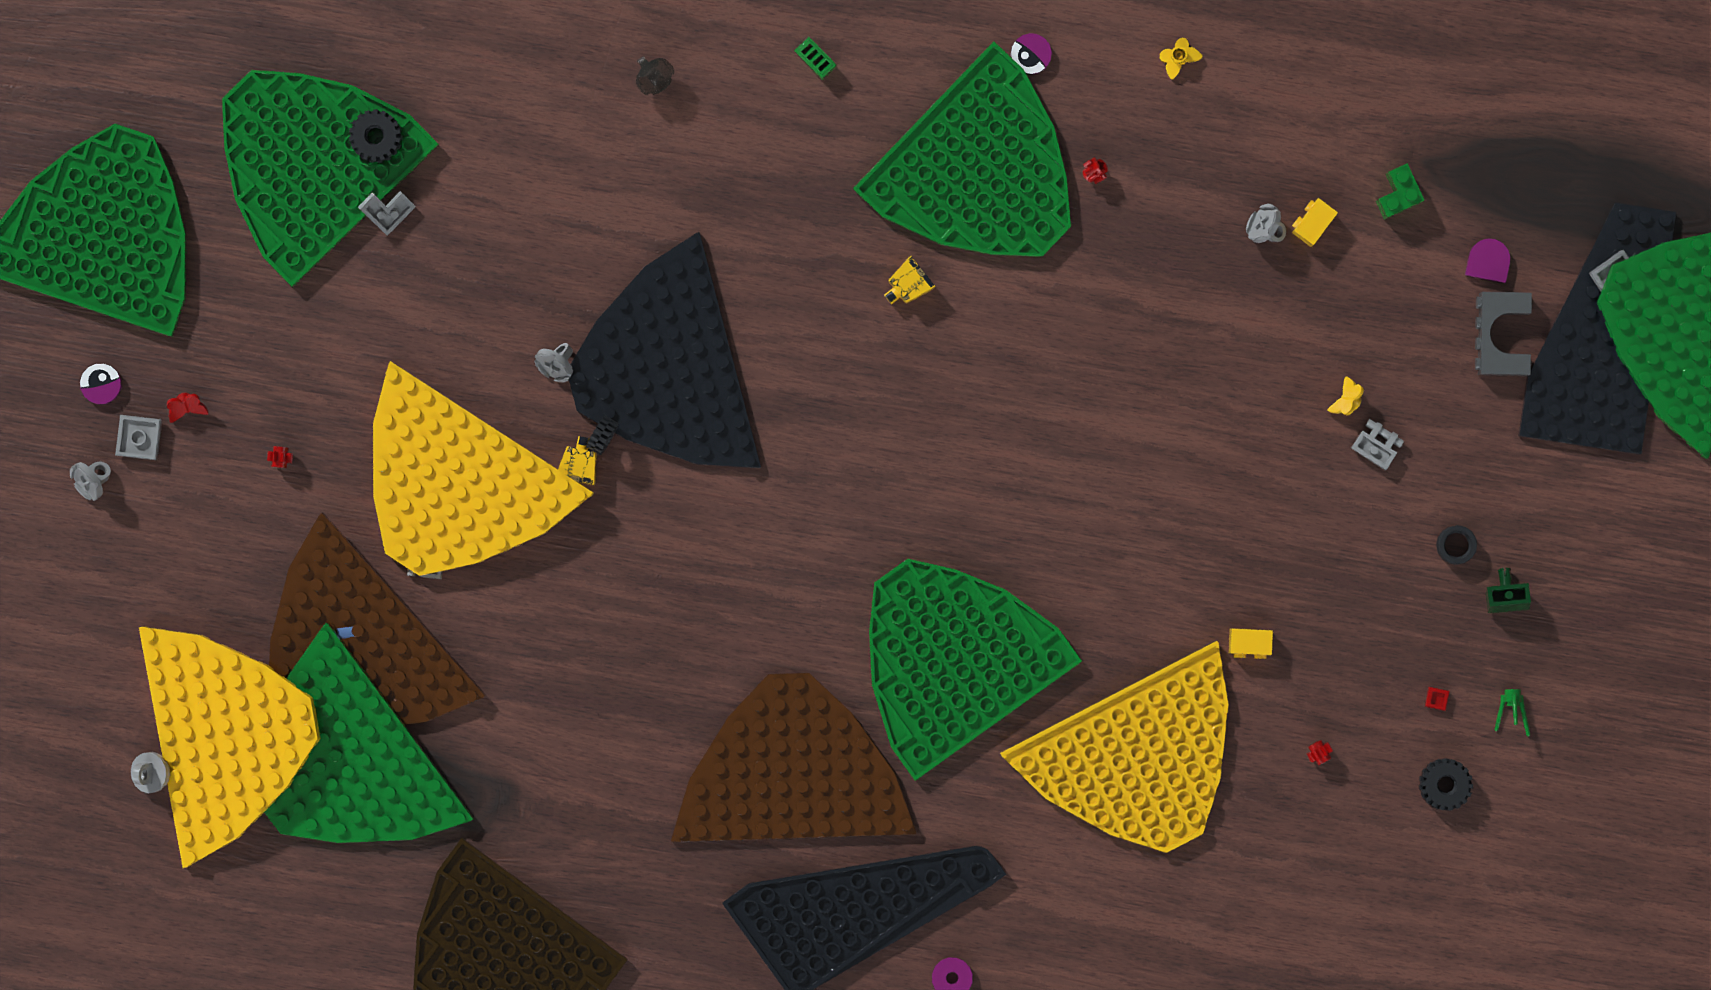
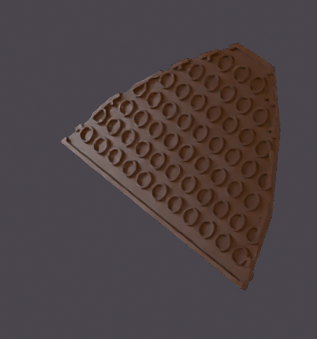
(396, 651)
(791, 769)

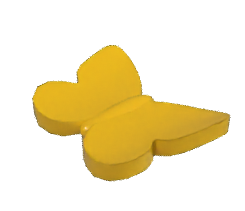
(1178, 56)
(1349, 400)

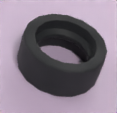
(1441, 544)

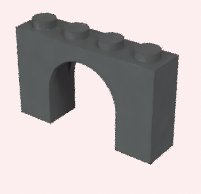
(1490, 359)

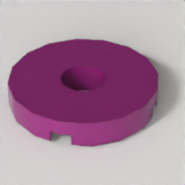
(949, 965)

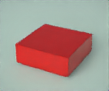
(1437, 698)

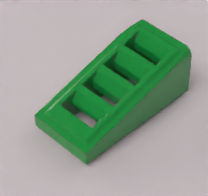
(827, 70)

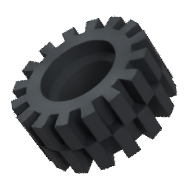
(602, 435)

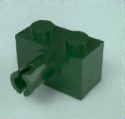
(1507, 596)

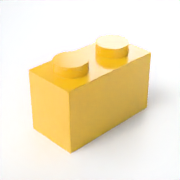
(1314, 221)
(1250, 642)

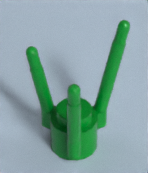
(1513, 698)

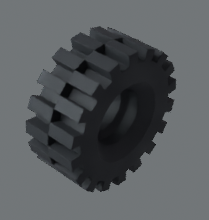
(382, 150)
(1431, 777)

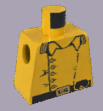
(908, 282)
(579, 462)

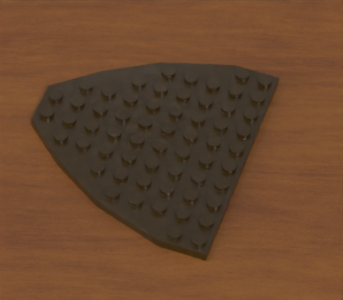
(502, 935)

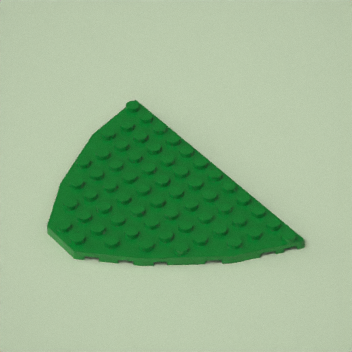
(1662, 331)
(367, 769)

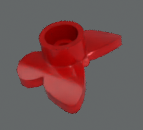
(184, 404)

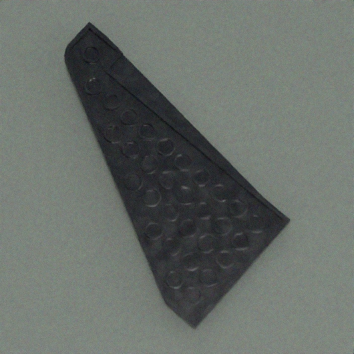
(836, 918)

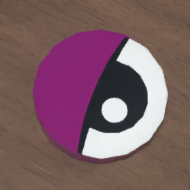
(1031, 53)
(100, 383)

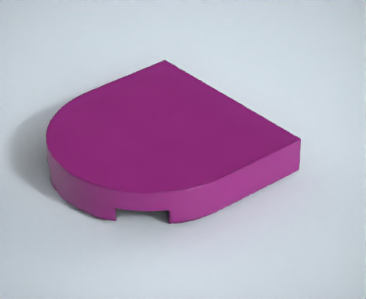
(1488, 261)

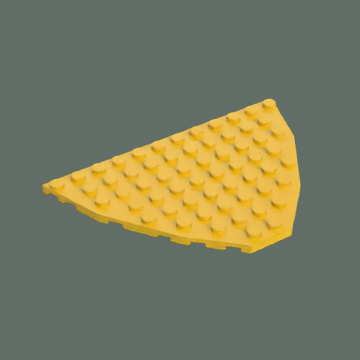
(454, 484)
(227, 734)
(1140, 758)

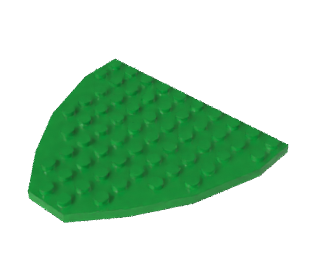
(978, 167)
(298, 168)
(102, 231)
(954, 659)

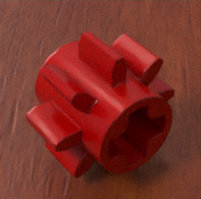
(1095, 170)
(280, 457)
(1319, 752)

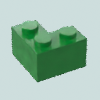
(1404, 194)

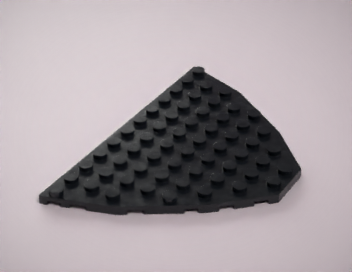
(666, 365)

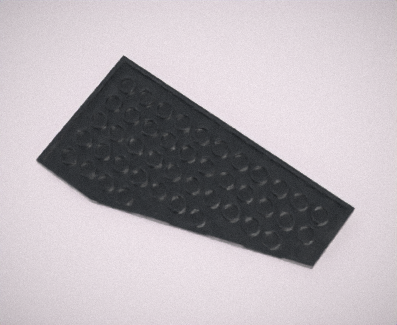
(1578, 382)

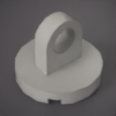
(1264, 224)
(555, 362)
(87, 481)
(150, 772)

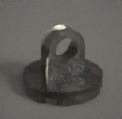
(654, 75)

